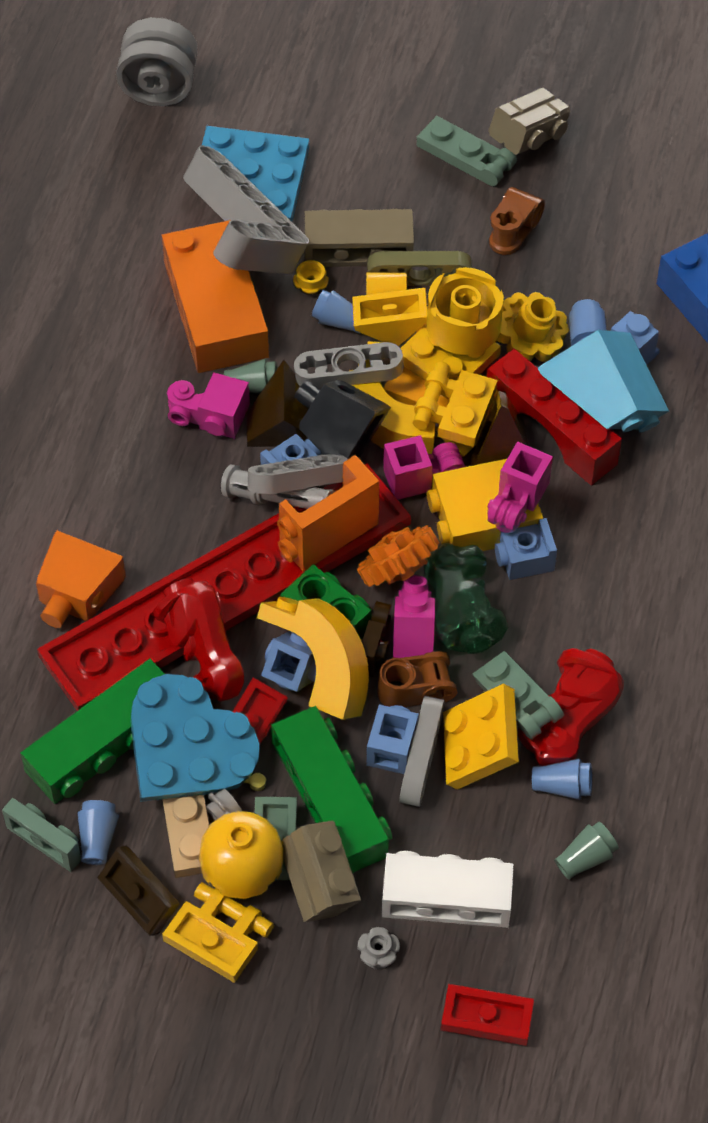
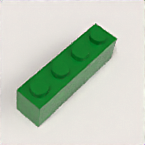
(87, 739)
(329, 786)

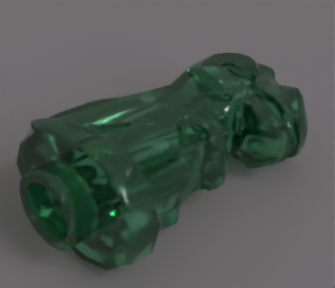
(461, 608)

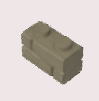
(529, 121)
(319, 871)

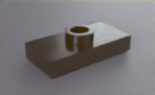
(138, 890)

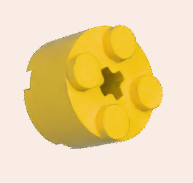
(464, 312)

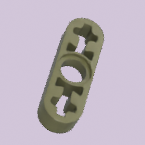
(393, 260)

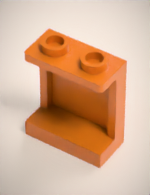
(332, 521)

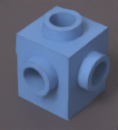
(284, 664)

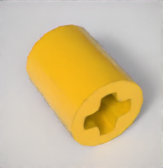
(385, 282)

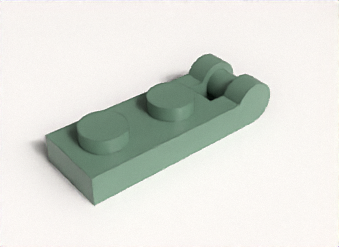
(465, 151)
(532, 704)

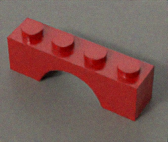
(581, 439)

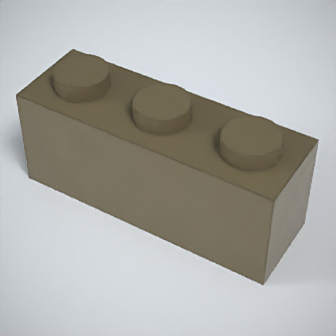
(351, 236)

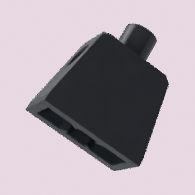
(340, 417)

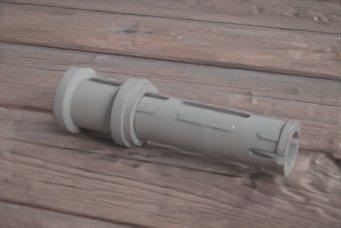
(235, 483)

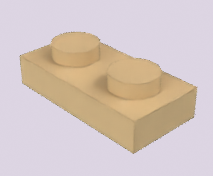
(186, 825)

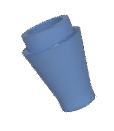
(334, 311)
(564, 779)
(96, 829)

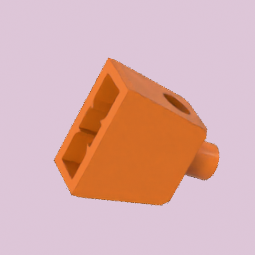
(76, 579)

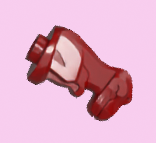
(198, 626)
(585, 695)

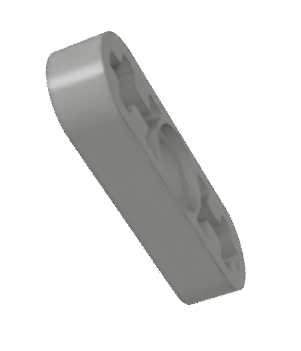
(359, 353)
(296, 474)
(422, 751)

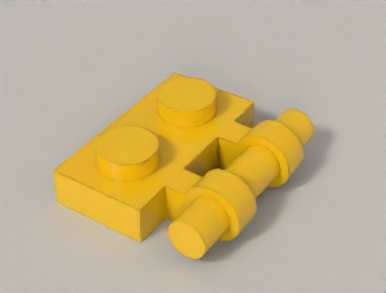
(467, 405)
(213, 942)

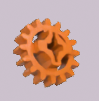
(398, 556)

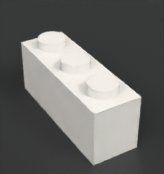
(447, 889)

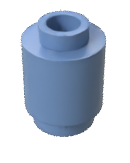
(585, 319)

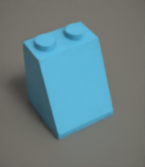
(608, 381)

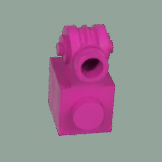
(216, 410)
(411, 468)
(520, 487)
(414, 619)

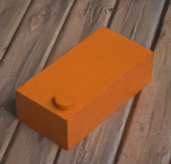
(214, 300)

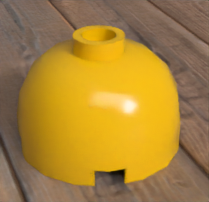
(241, 854)

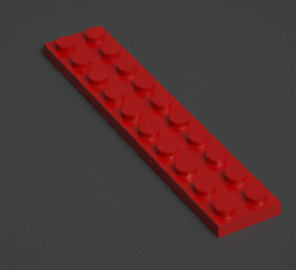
(241, 571)

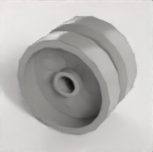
(157, 62)

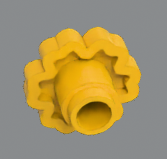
(533, 326)

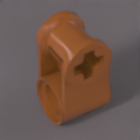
(514, 220)
(419, 679)

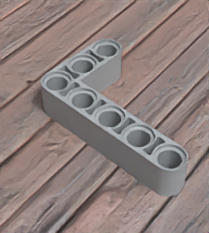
(257, 232)

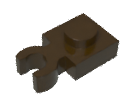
(373, 640)

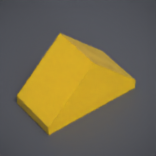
(390, 315)

